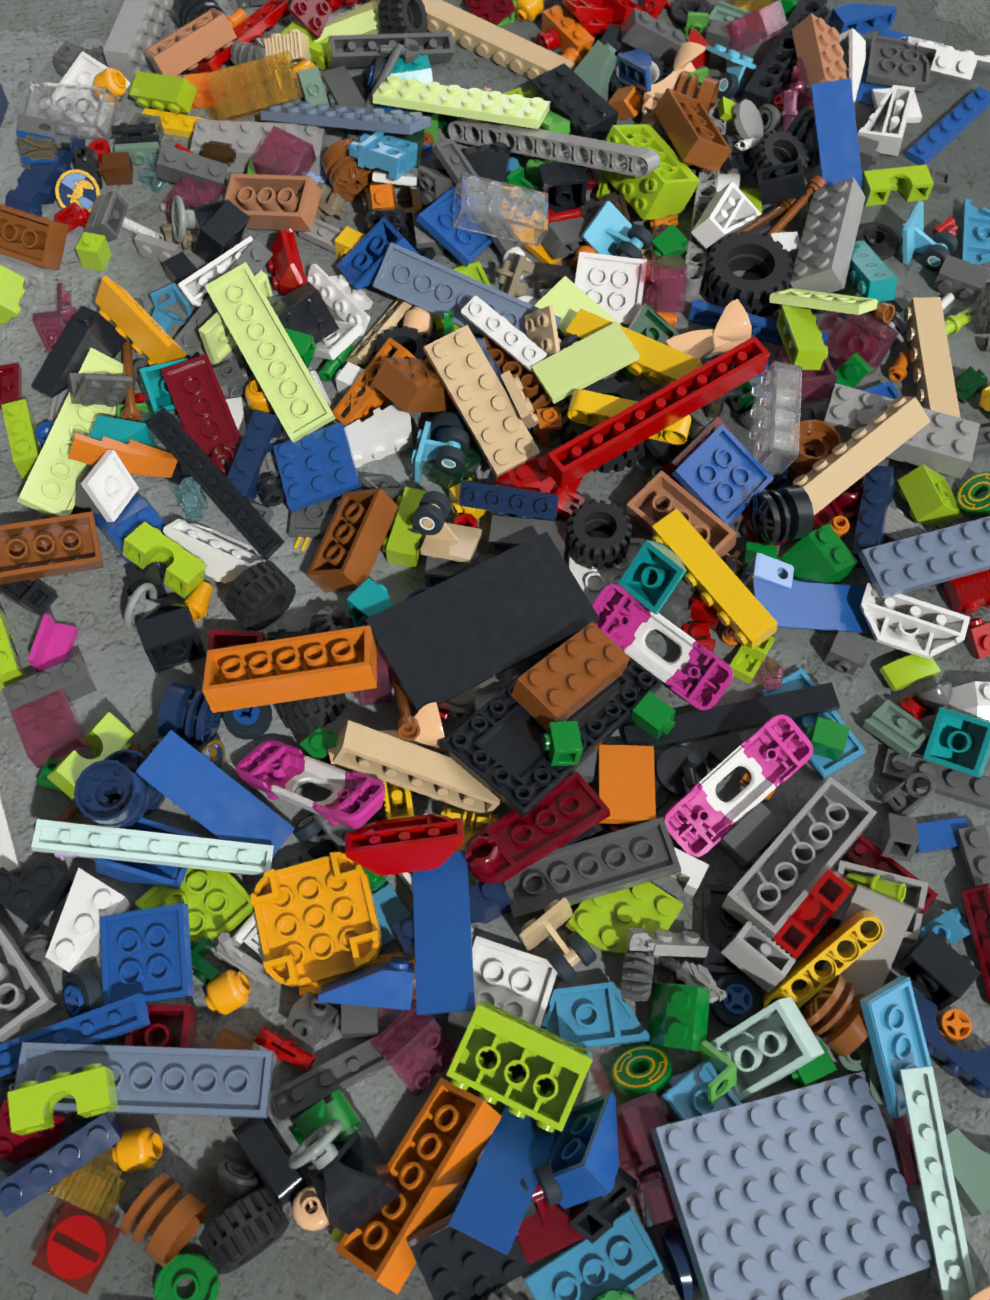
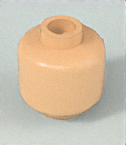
(419, 319)
(304, 1218)

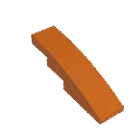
(135, 456)

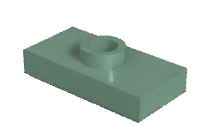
(312, 86)
(139, 152)

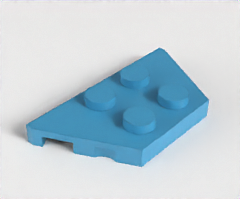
(975, 234)
(593, 1016)

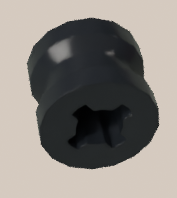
(271, 491)

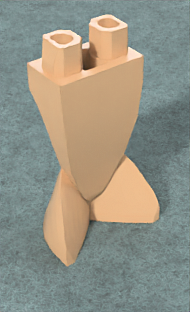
(682, 62)
(730, 331)
(430, 732)

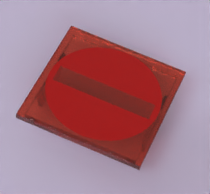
(76, 1247)

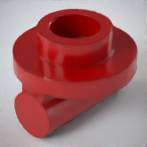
(947, 225)

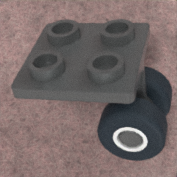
(323, 836)

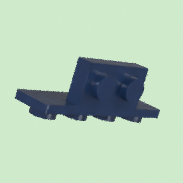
(508, 500)

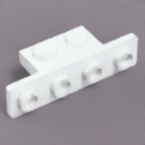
(951, 62)
(341, 296)
(503, 333)

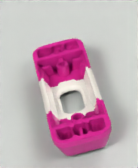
(697, 672)
(771, 758)
(283, 769)

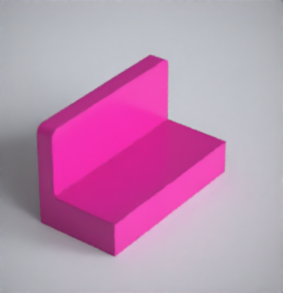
(52, 644)

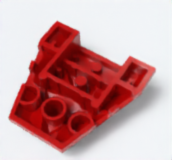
(598, 14)

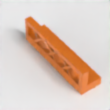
(372, 398)

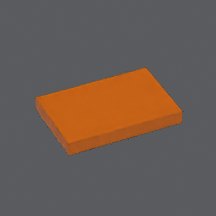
(627, 783)

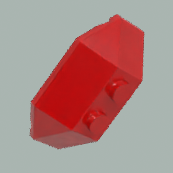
(286, 263)
(534, 477)
(405, 843)

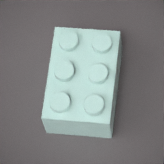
(768, 1047)

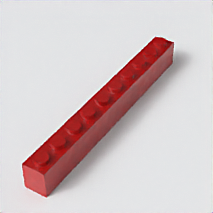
(656, 412)

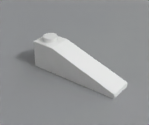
(853, 56)

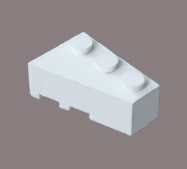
(890, 120)
(724, 215)
(380, 435)
(78, 929)

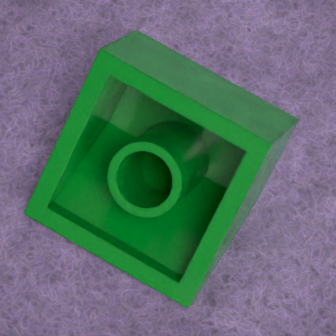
(821, 558)
(678, 1016)

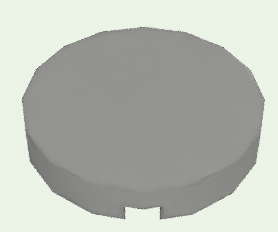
(748, 120)

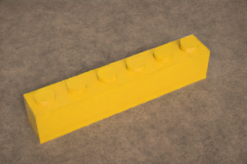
(656, 362)
(715, 581)

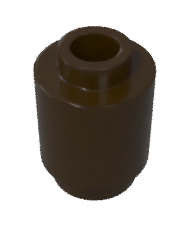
(219, 152)

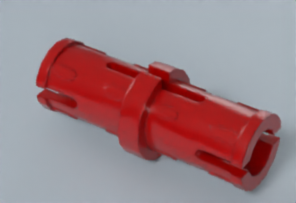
(302, 1060)

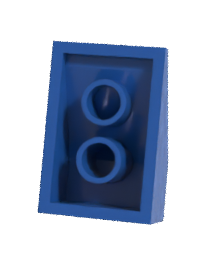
(365, 259)
(130, 518)
(145, 873)
(380, 985)
(587, 1151)

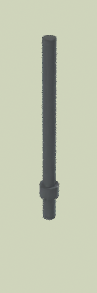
(354, 134)

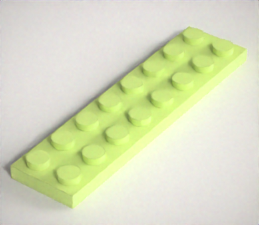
(462, 102)
(270, 352)
(54, 475)

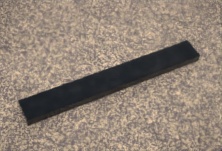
(215, 484)
(739, 716)

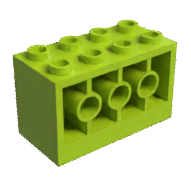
(660, 191)
(526, 1044)

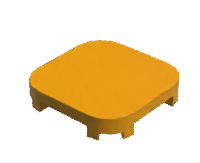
(316, 920)

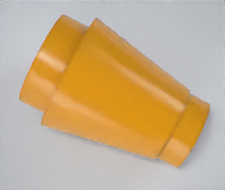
(199, 600)

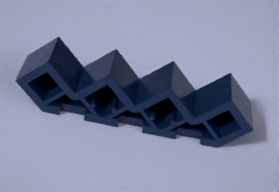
(38, 182)

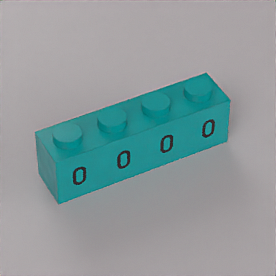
(870, 274)

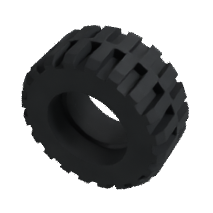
(752, 254)
(572, 429)

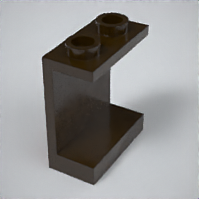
(412, 205)

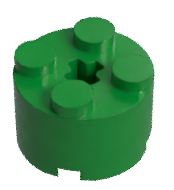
(324, 1112)

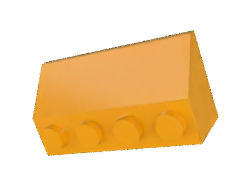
(136, 323)

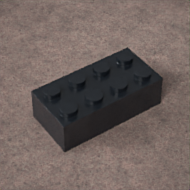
(575, 101)

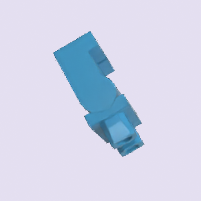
(385, 153)

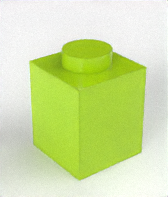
(93, 251)

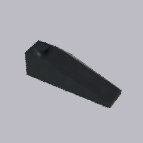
(487, 160)
(83, 331)

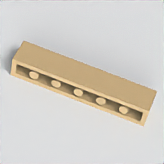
(931, 356)
(863, 451)
(411, 768)

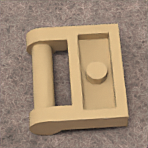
(522, 403)

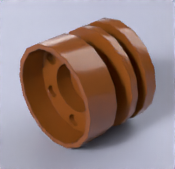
(706, 92)
(343, 171)
(815, 443)
(837, 1015)
(164, 1219)

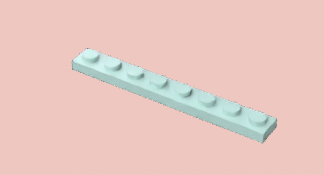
(151, 847)
(937, 1184)

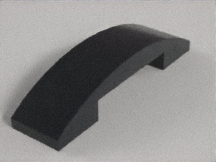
(29, 595)

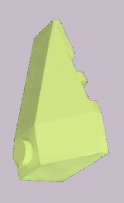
(359, 21)

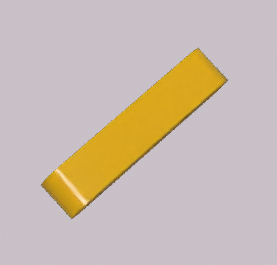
(594, 408)
(827, 951)

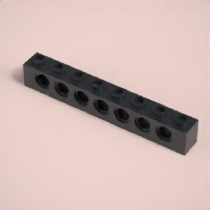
(781, 57)

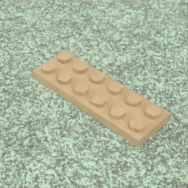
(481, 401)

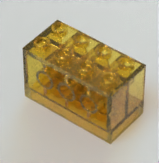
(254, 84)

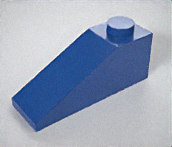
(862, 17)
(635, 68)

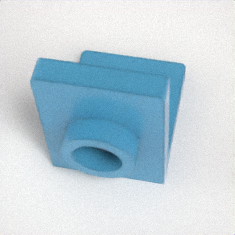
(175, 295)
(167, 318)
(948, 926)

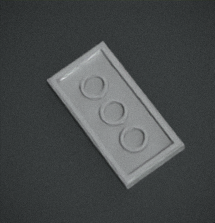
(872, 968)

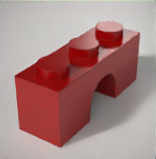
(813, 912)

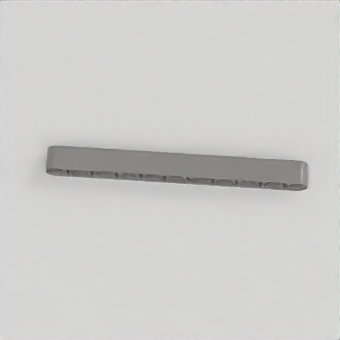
(557, 146)
(706, 189)

